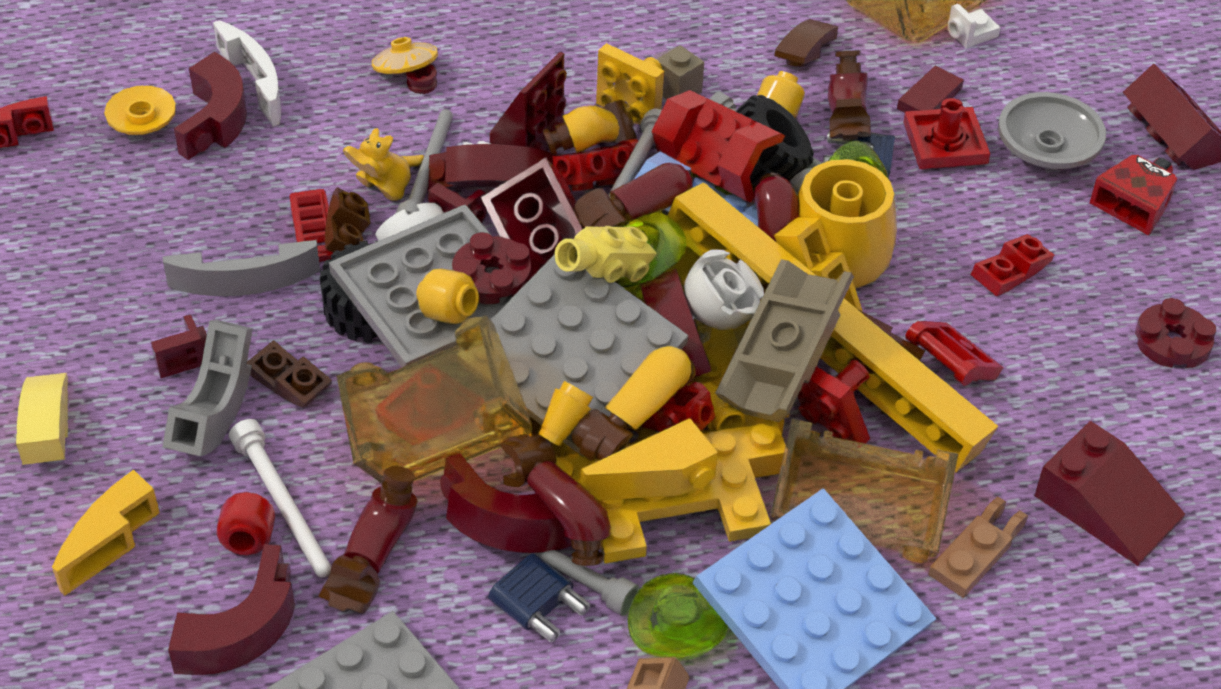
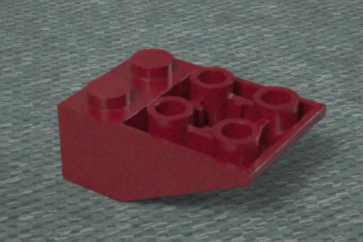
(534, 109)

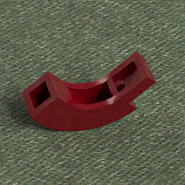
(223, 117)
(481, 165)
(667, 298)
(498, 517)
(237, 636)

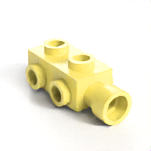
(607, 253)

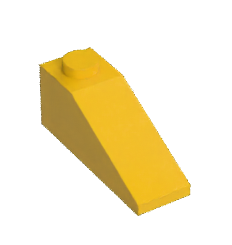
(655, 467)

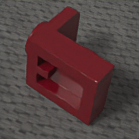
(450, 200)
(180, 351)

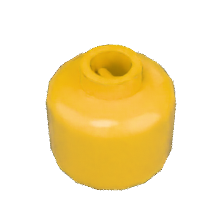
(783, 90)
(447, 296)

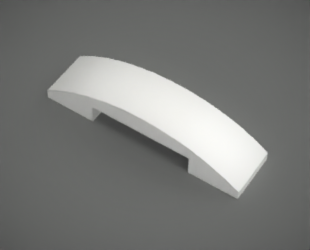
(242, 48)

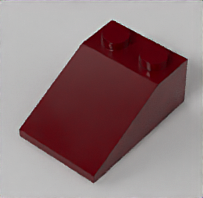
(1108, 493)

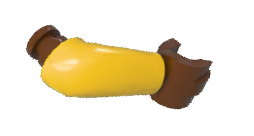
(591, 126)
(640, 397)

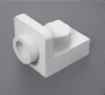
(971, 27)

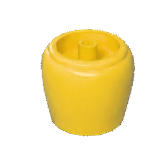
(855, 213)

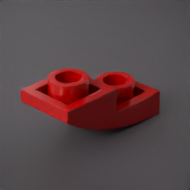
(24, 118)
(1015, 264)

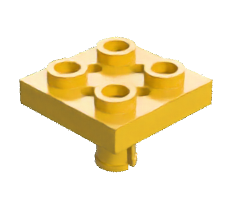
(634, 79)

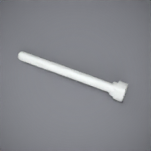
(249, 440)

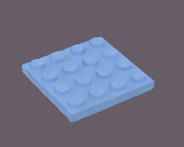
(814, 599)

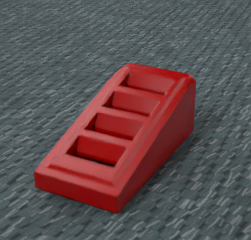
(307, 206)

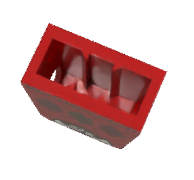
(1136, 191)

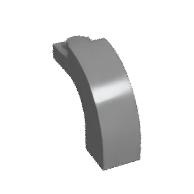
(209, 410)

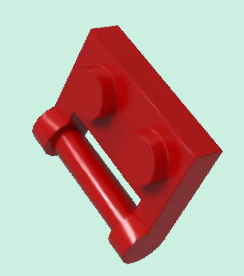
(954, 351)

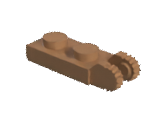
(976, 549)

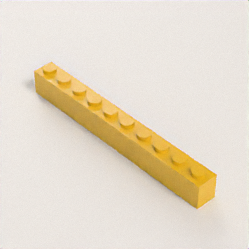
(897, 379)

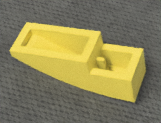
(43, 419)

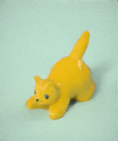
(381, 167)

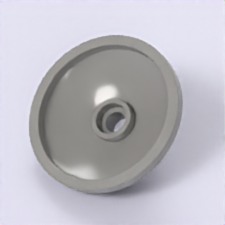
(1051, 130)

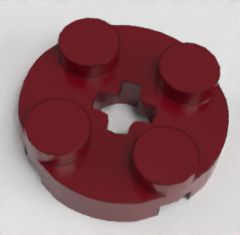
(498, 252)
(1175, 317)

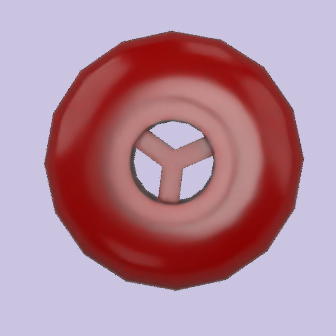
(245, 523)

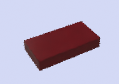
(930, 91)

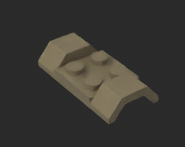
(783, 342)

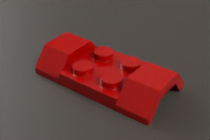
(713, 141)

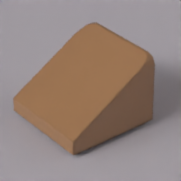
(658, 674)

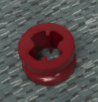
(422, 80)

